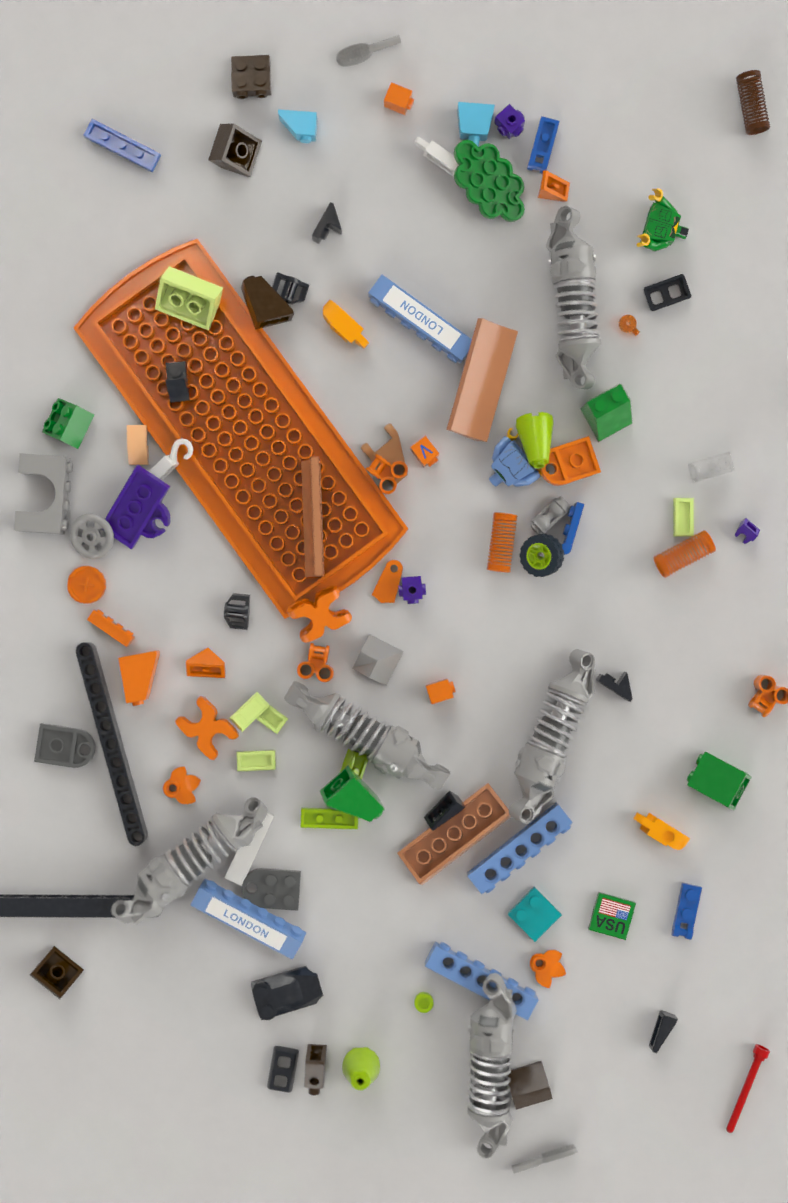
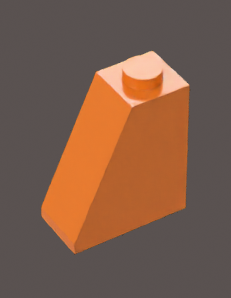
(138, 675)

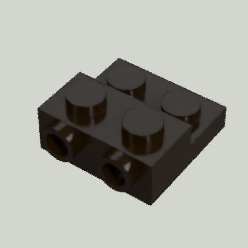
(251, 76)

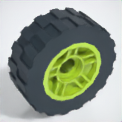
(536, 564)

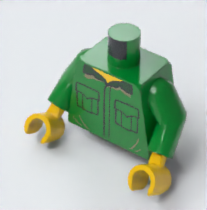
(661, 224)

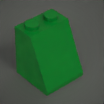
(608, 412)
(718, 780)
(352, 796)

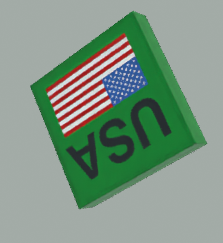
(612, 915)

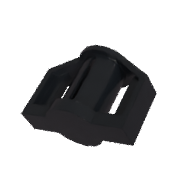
(293, 282)
(237, 611)

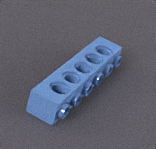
(523, 837)
(439, 952)

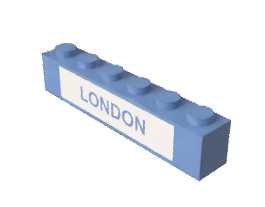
(420, 318)
(248, 918)

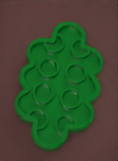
(489, 181)

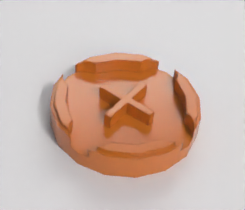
(86, 584)

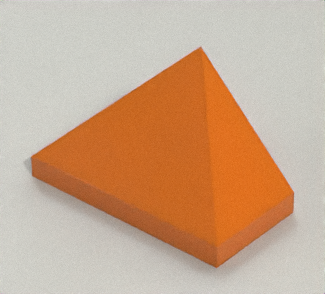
(553, 187)
(205, 665)

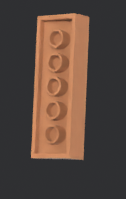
(482, 380)
(312, 517)
(439, 848)

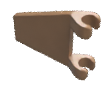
(390, 451)

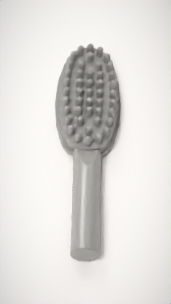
(362, 51)
(545, 1158)

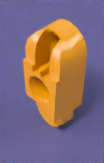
(343, 324)
(661, 831)

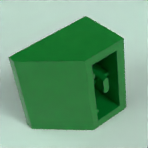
(68, 423)

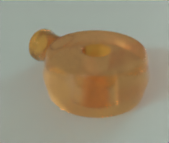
(632, 324)

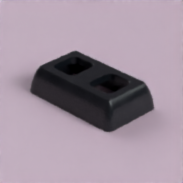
(662, 287)
(281, 1071)

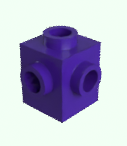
(510, 122)
(415, 582)

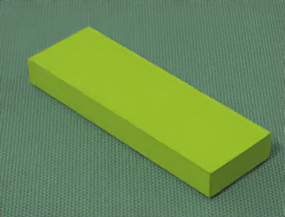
(327, 818)

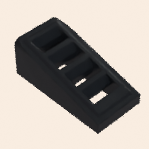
(449, 806)
(663, 1027)

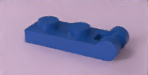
(543, 144)
(570, 529)
(686, 910)

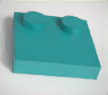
(534, 914)

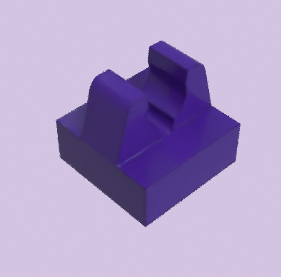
(749, 529)

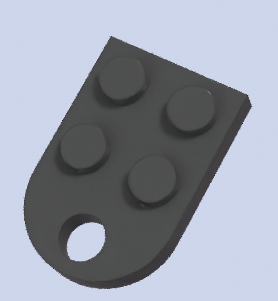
(62, 746)
(274, 888)

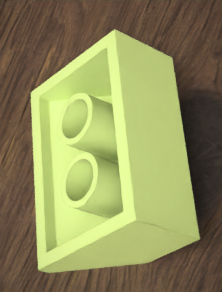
(188, 298)

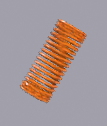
(707, 543)
(491, 565)

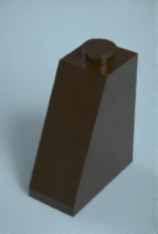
(264, 303)

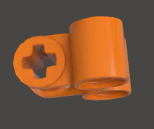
(385, 472)
(316, 662)
(768, 696)

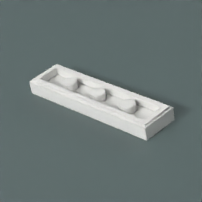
(245, 855)

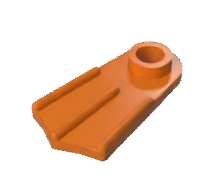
(388, 583)

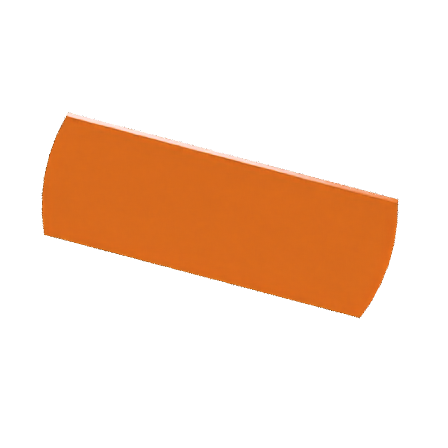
(246, 428)

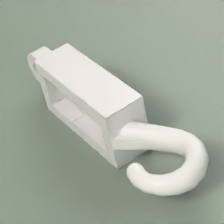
(437, 155)
(169, 462)

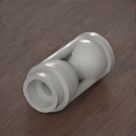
(557, 510)

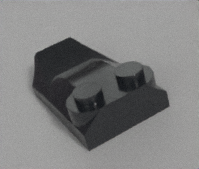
(286, 992)

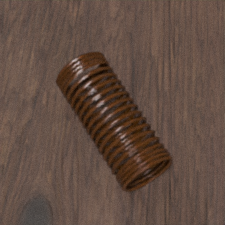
(752, 93)

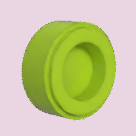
(423, 1002)

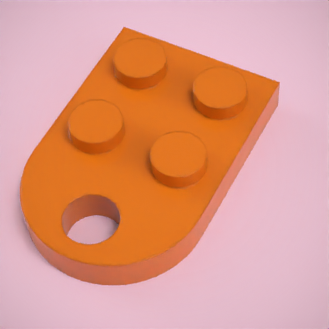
(571, 462)

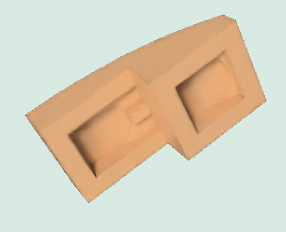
(137, 445)

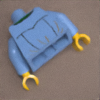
(512, 464)

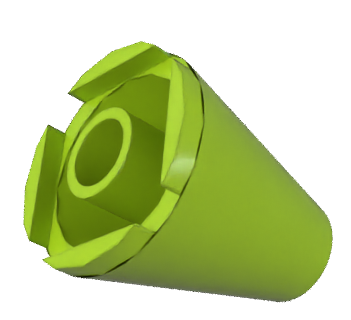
(536, 437)
(361, 1067)

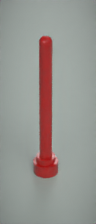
(760, 1054)

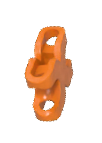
(319, 614)
(207, 727)

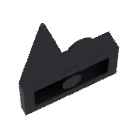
(328, 220)
(177, 382)
(621, 688)

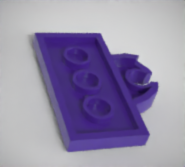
(138, 508)

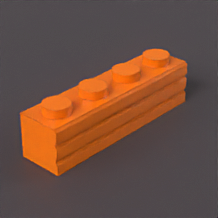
(111, 628)

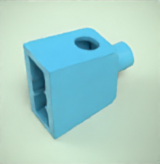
(474, 121)

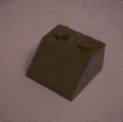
(235, 149)

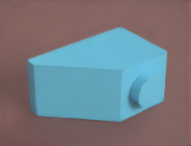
(300, 124)

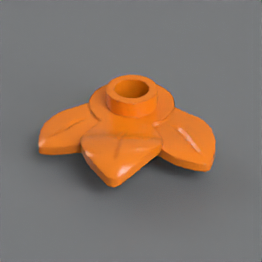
(184, 786)
(549, 968)

